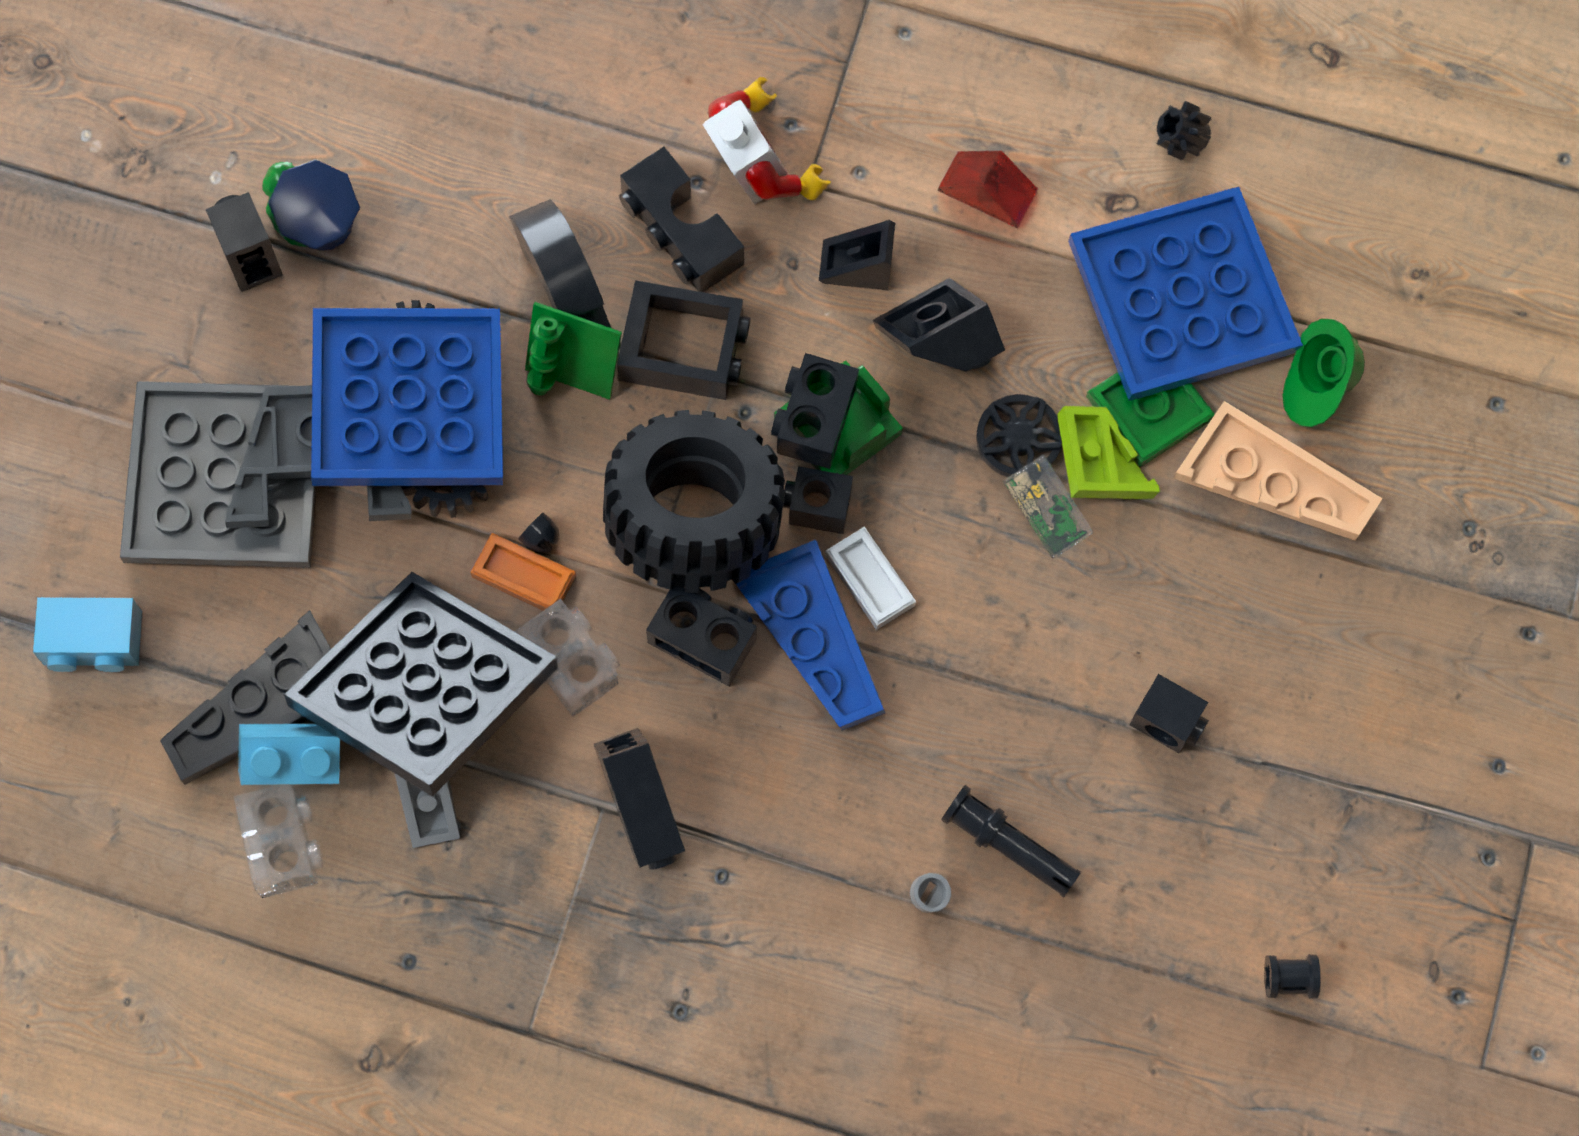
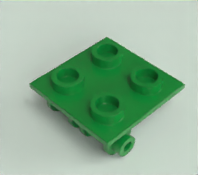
(570, 352)

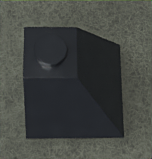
(944, 327)

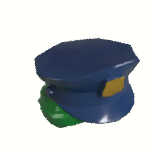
(310, 204)

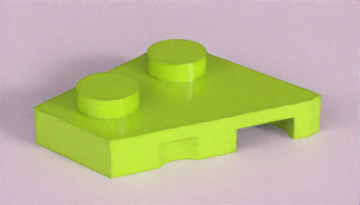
(1099, 457)

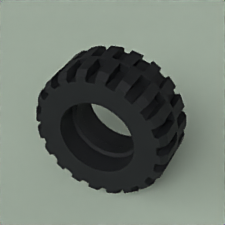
(700, 453)

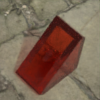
(990, 185)

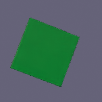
(1154, 420)

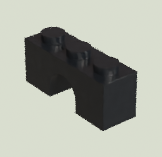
(700, 251)

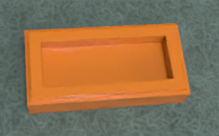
(522, 573)

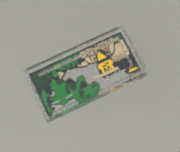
(1048, 506)

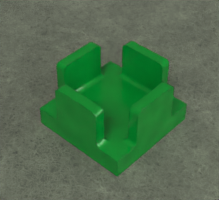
(867, 426)

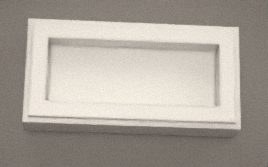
(870, 578)

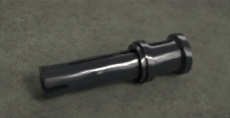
(991, 829)

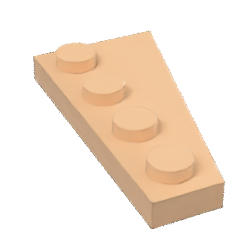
(1269, 472)

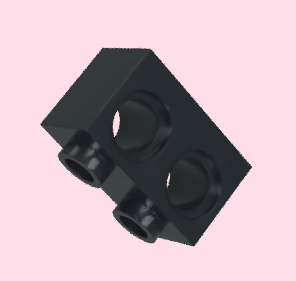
(244, 241)
(823, 412)
(694, 643)

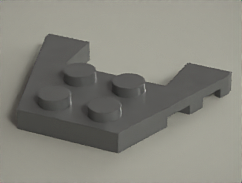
(282, 450)

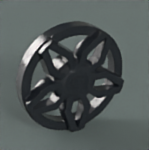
(1018, 434)

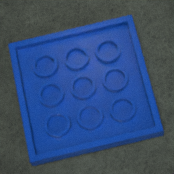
(1184, 293)
(406, 397)

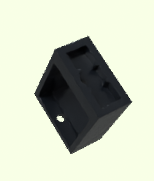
(673, 376)

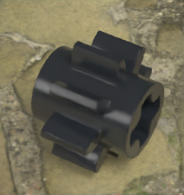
(1183, 130)

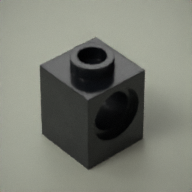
(828, 517)
(1170, 714)

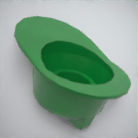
(1322, 372)

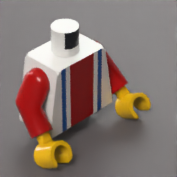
(750, 153)

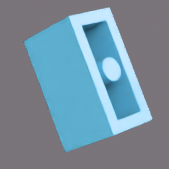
(87, 633)
(287, 754)

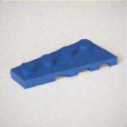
(810, 624)

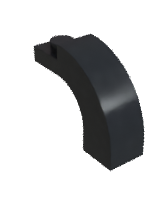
(559, 261)

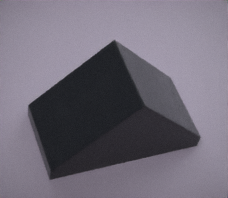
(859, 257)

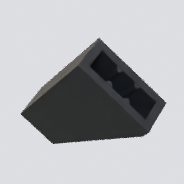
(640, 799)

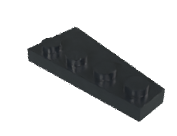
(253, 696)

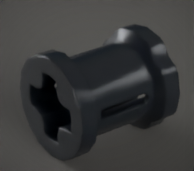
(1292, 976)

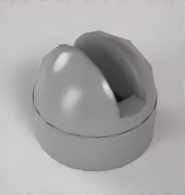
(938, 897)

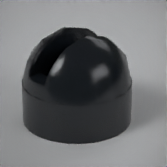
(540, 534)

